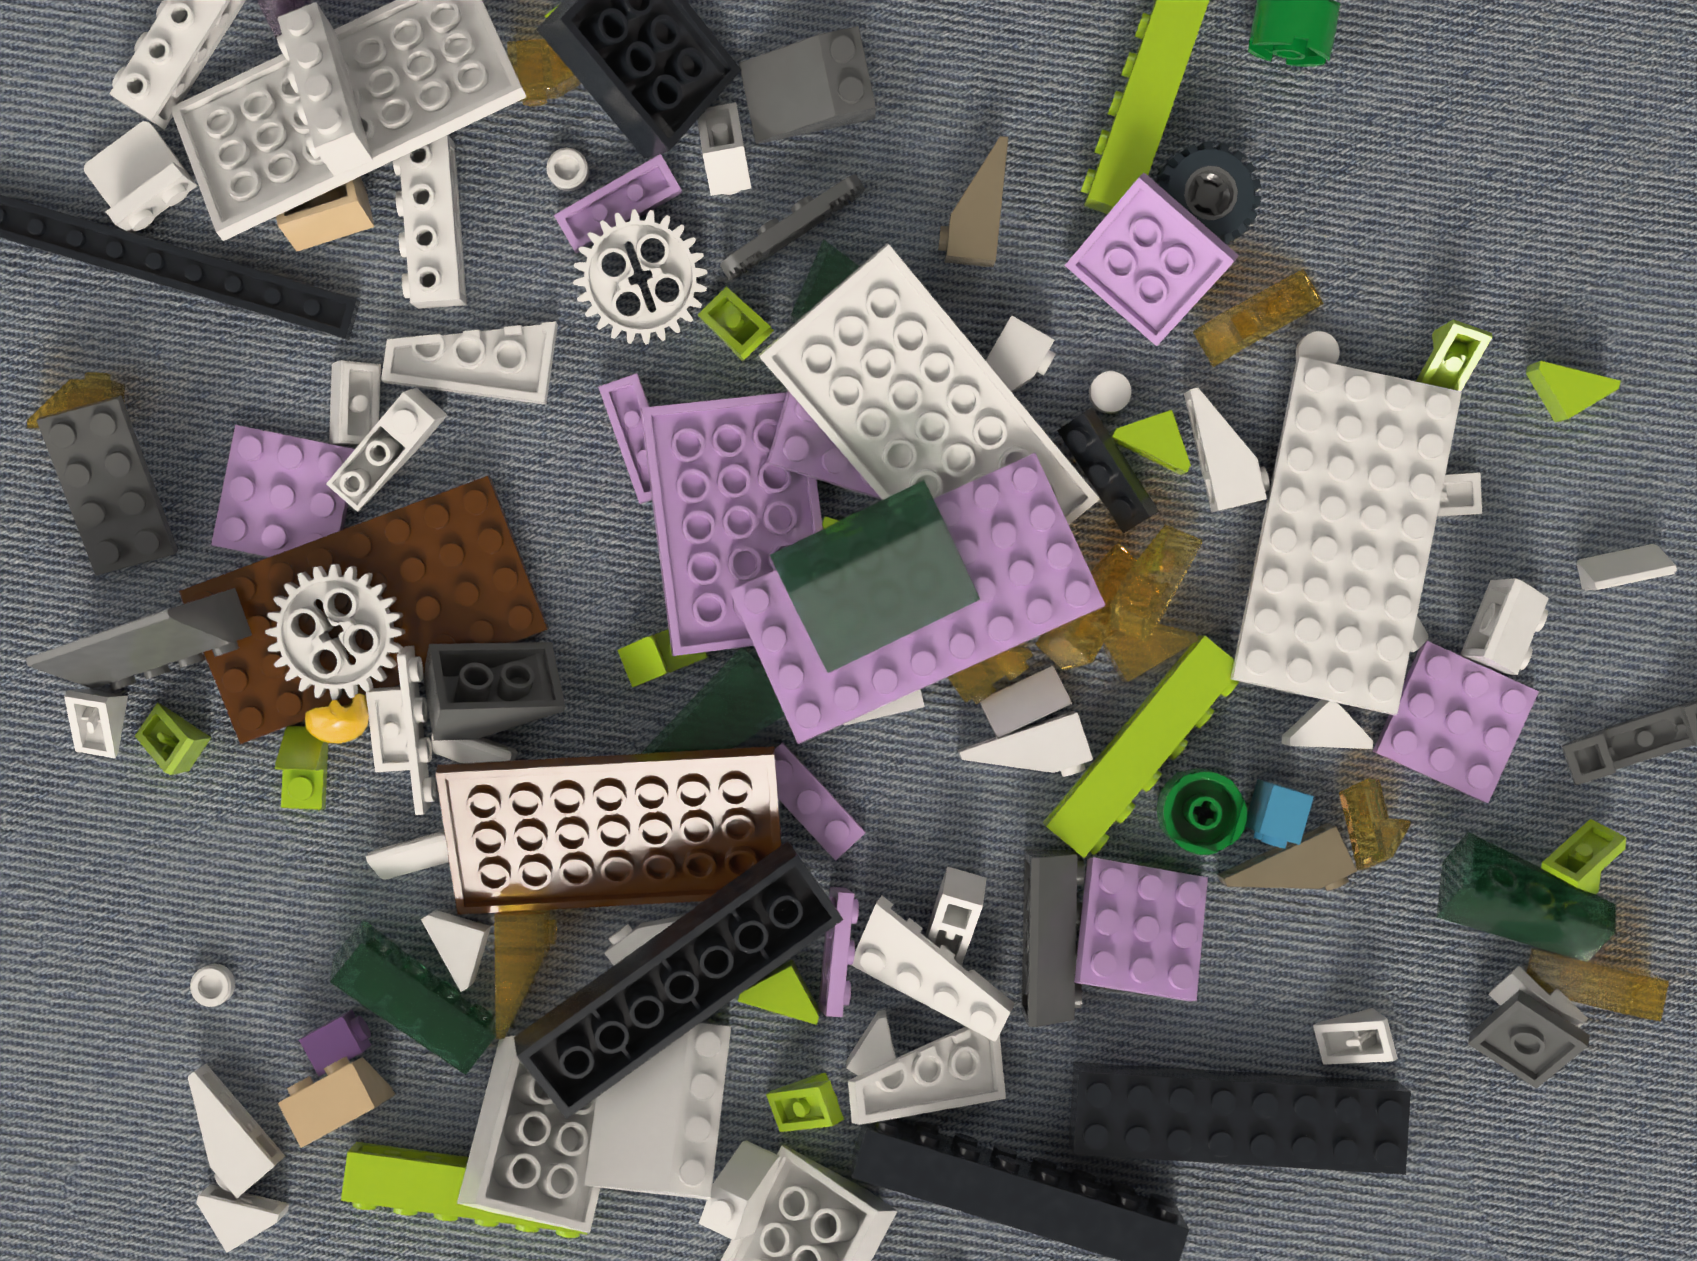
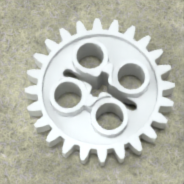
(605, 289)
(303, 651)

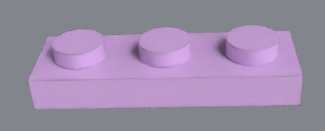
(638, 189)
(623, 404)
(814, 805)
(837, 954)

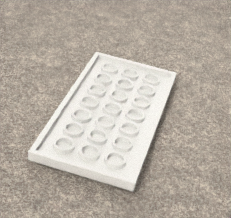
(414, 77)
(910, 390)
(1346, 536)

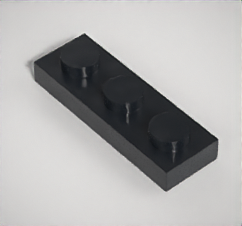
(1107, 470)

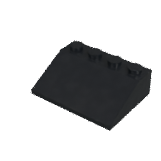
(642, 63)

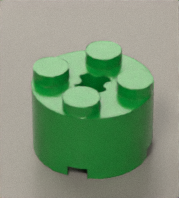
(1294, 30)
(1211, 832)

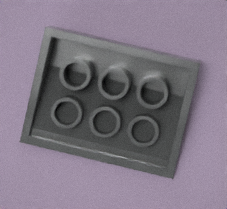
(150, 643)

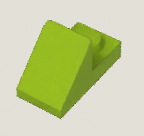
(735, 323)
(1454, 355)
(653, 658)
(303, 769)
(1585, 855)
(805, 1104)

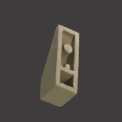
(975, 221)
(1314, 864)

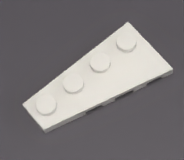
(488, 363)
(915, 966)
(936, 1077)

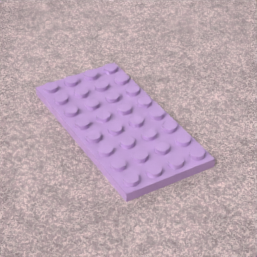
(1019, 564)

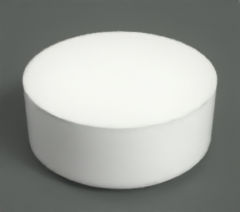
(567, 169)
(1319, 347)
(1110, 392)
(212, 985)

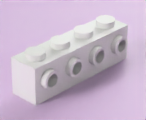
(172, 55)
(324, 90)
(431, 226)

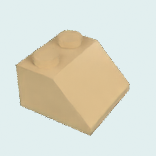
(328, 216)
(334, 1100)

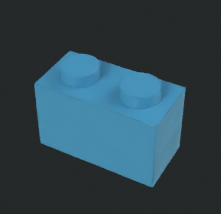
(1278, 814)

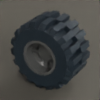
(1213, 188)

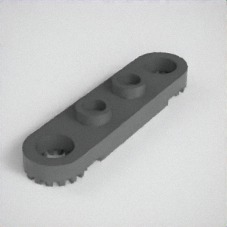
(805, 216)

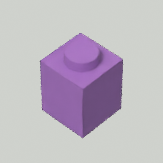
(335, 1040)

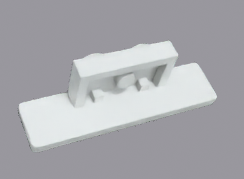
(398, 730)

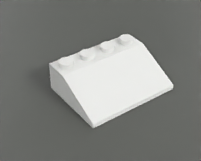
(663, 1120)
(527, 1154)
(814, 1217)

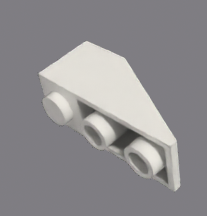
(386, 447)

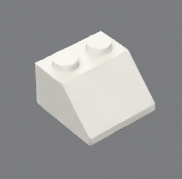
(1506, 626)

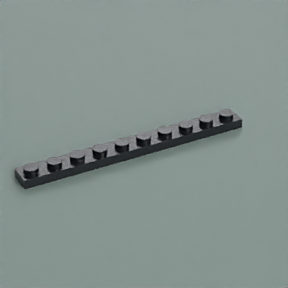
(177, 268)

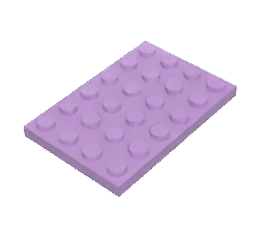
(720, 511)

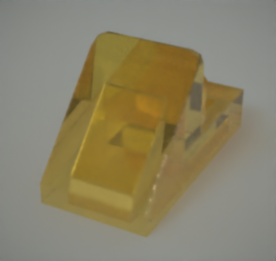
(1370, 829)

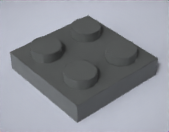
(1528, 1039)

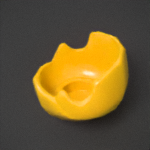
(338, 722)

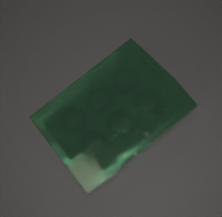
(875, 576)

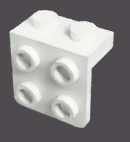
(138, 177)

